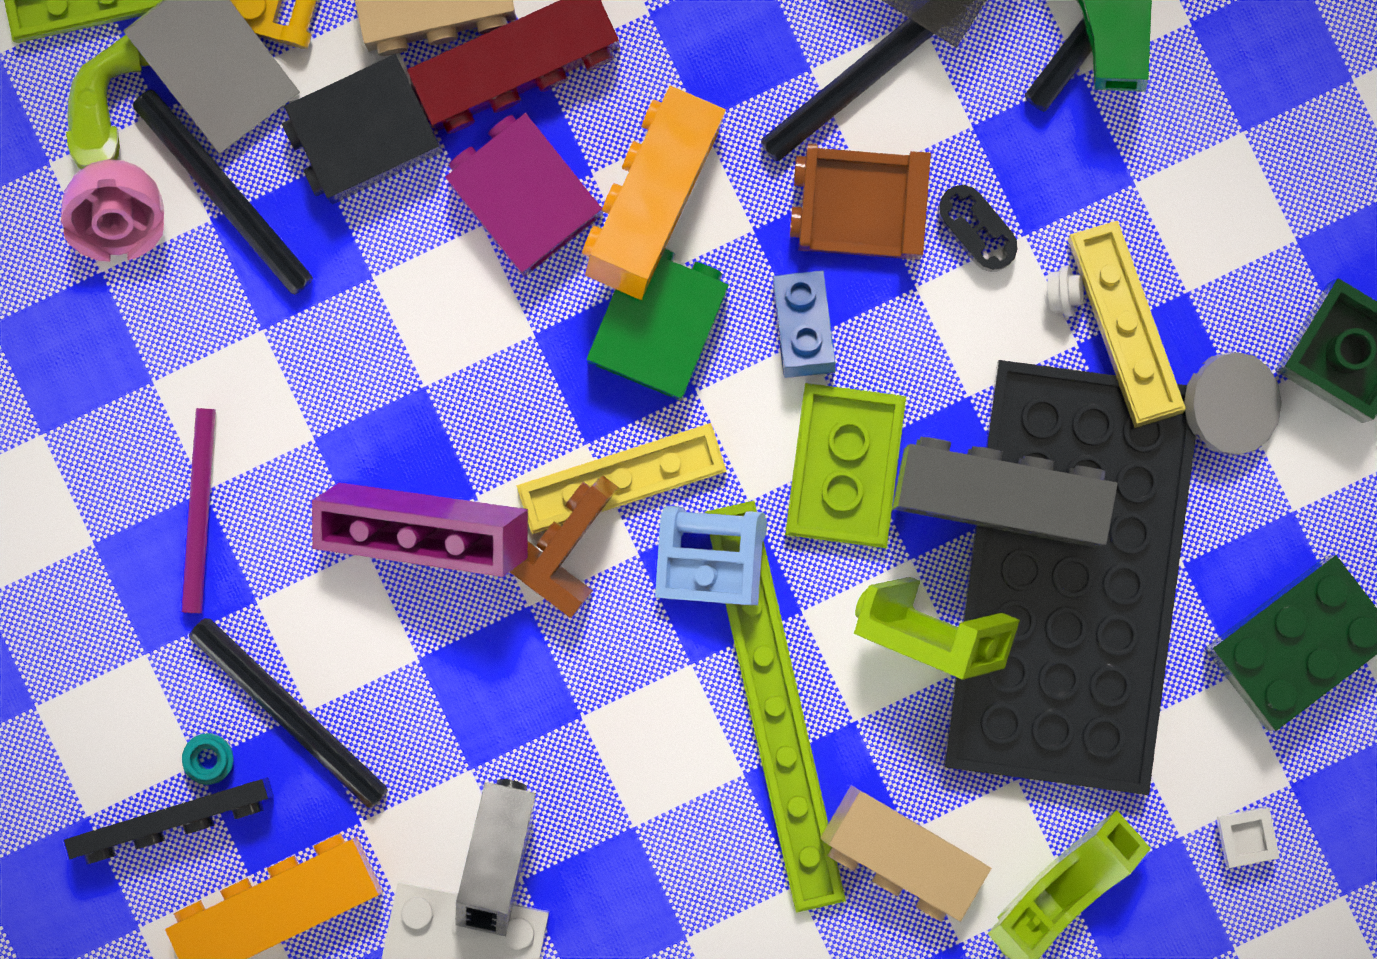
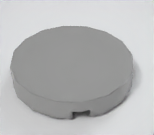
(1233, 403)

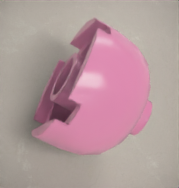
(112, 211)

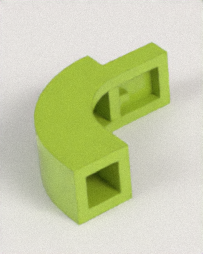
(1068, 887)

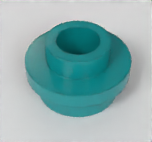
(192, 765)

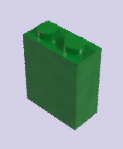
(665, 332)

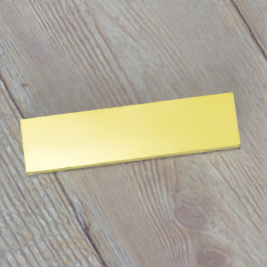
(1126, 324)
(636, 471)

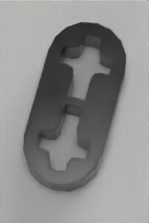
(986, 219)

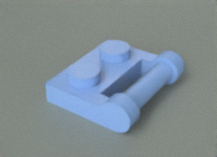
(710, 573)

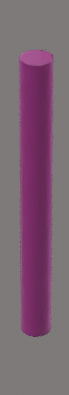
(198, 510)

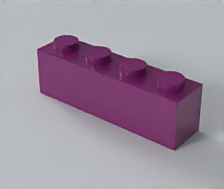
(420, 529)

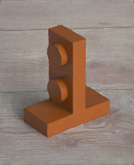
(543, 569)

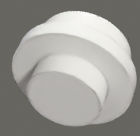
(1065, 291)

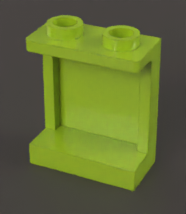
(964, 651)

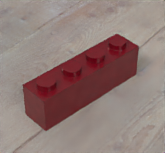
(512, 61)

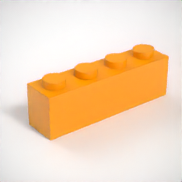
(654, 191)
(279, 907)

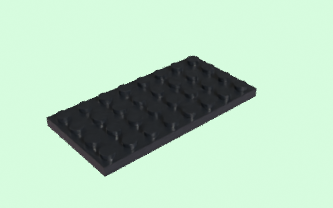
(1093, 621)

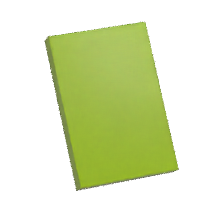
(845, 465)

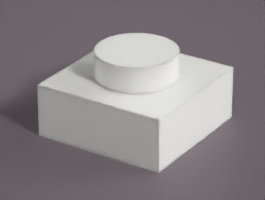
(1247, 837)

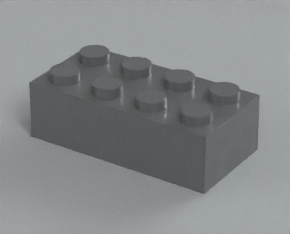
(1005, 495)

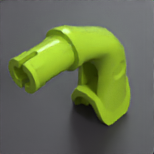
(89, 123)

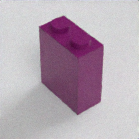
(523, 193)

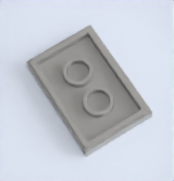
(212, 66)

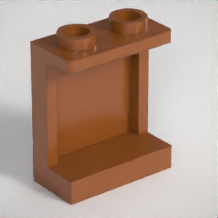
(861, 202)

